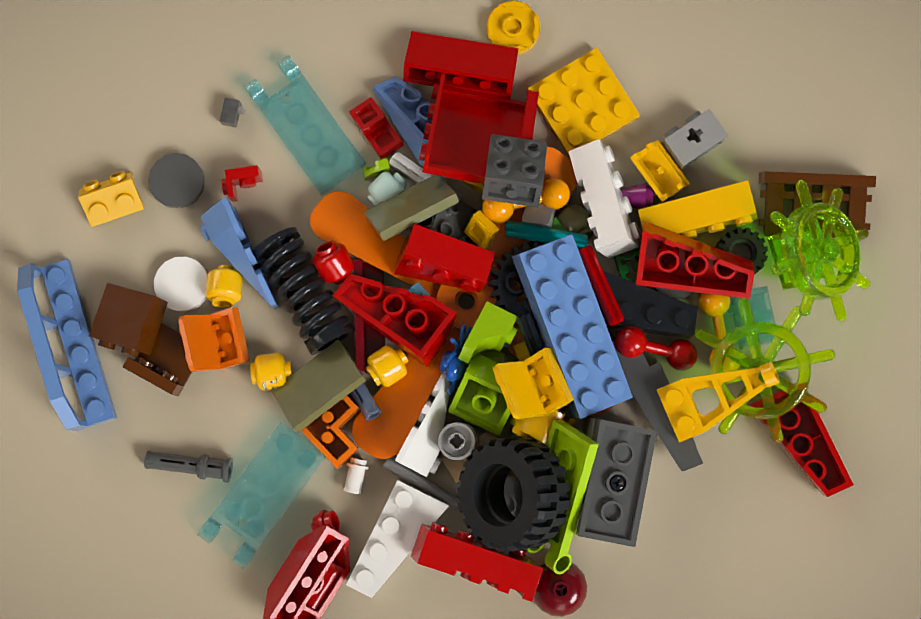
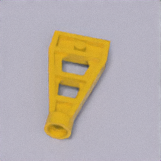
(682, 408)

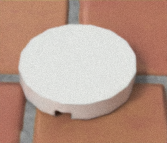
(181, 283)

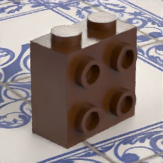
(128, 320)

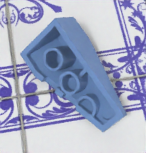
(406, 110)
(228, 234)

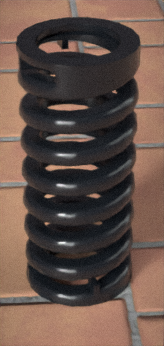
(269, 253)

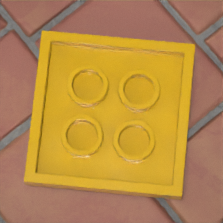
(584, 102)

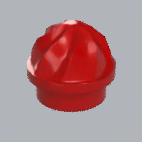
(328, 518)

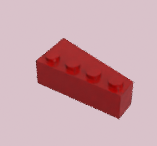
(810, 446)
(462, 553)

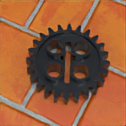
(506, 272)

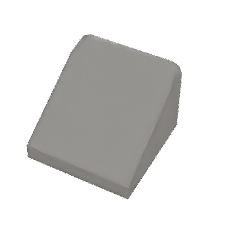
(539, 216)

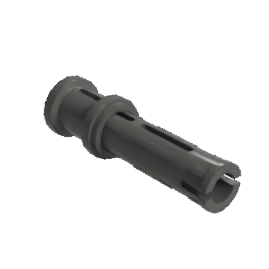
(202, 466)

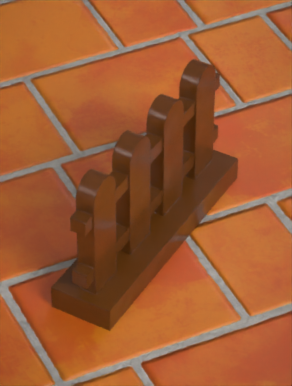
(775, 195)

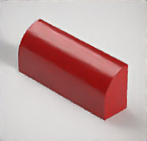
(467, 64)

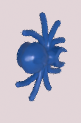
(451, 365)

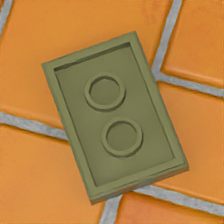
(411, 207)
(318, 385)

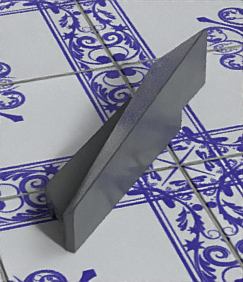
(643, 383)

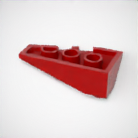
(407, 319)

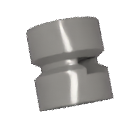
(458, 441)

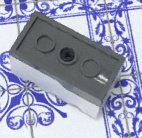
(616, 482)

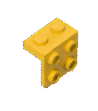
(533, 385)

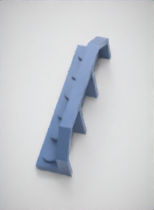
(79, 347)

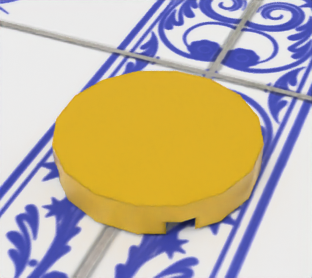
(513, 26)

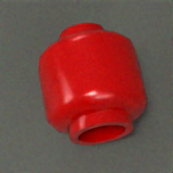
(333, 262)

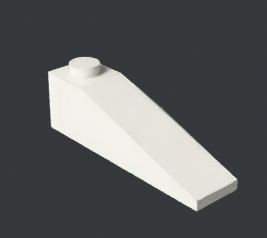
(421, 446)

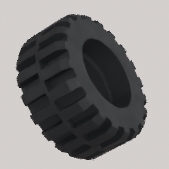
(542, 490)

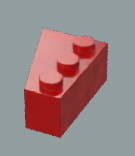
(443, 260)

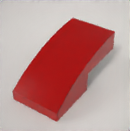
(376, 128)

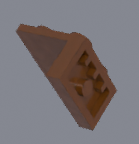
(166, 363)

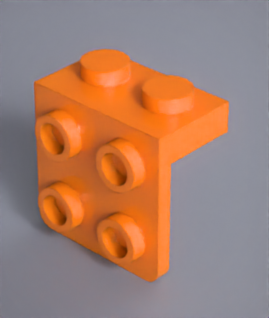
(213, 340)

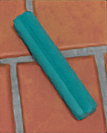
(541, 234)

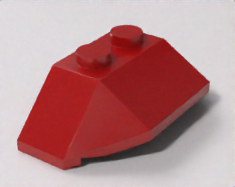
(309, 576)

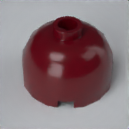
(566, 602)

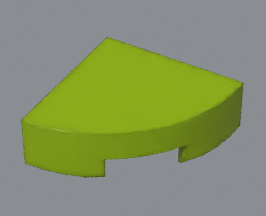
(374, 171)

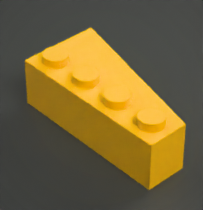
(704, 211)

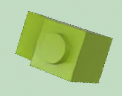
(489, 332)

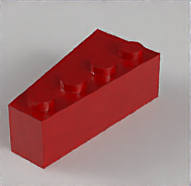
(689, 265)

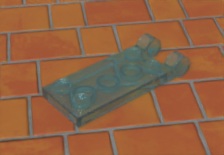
(308, 129)
(264, 491)

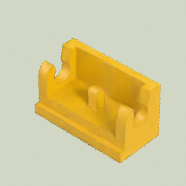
(660, 170)

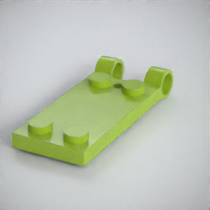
(577, 457)

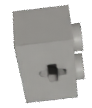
(708, 134)

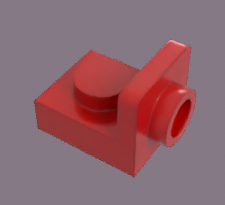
(244, 176)

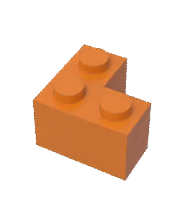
(327, 433)

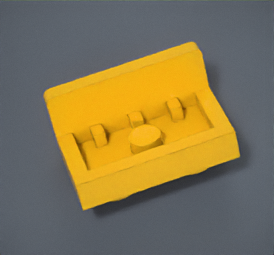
(110, 198)

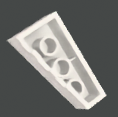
(604, 199)
(393, 536)

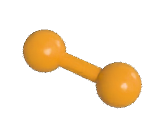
(554, 195)
(715, 307)

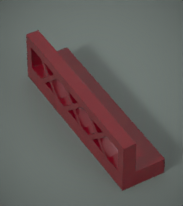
(366, 337)

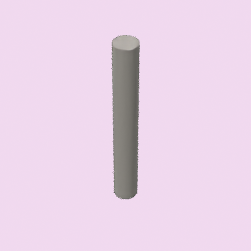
(421, 483)

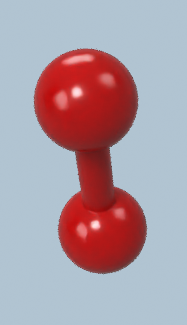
(633, 342)

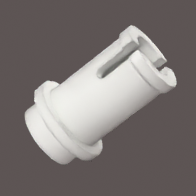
(355, 475)

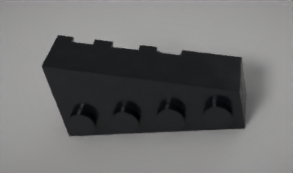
(650, 309)

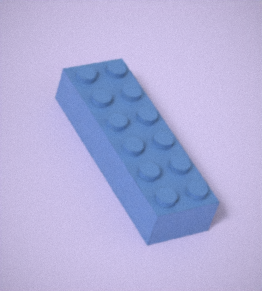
(572, 325)

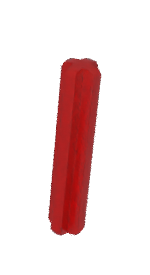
(601, 286)

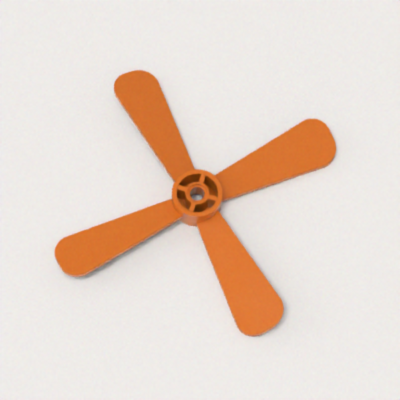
(342, 220)

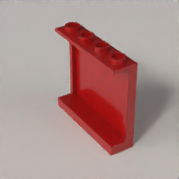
(464, 127)

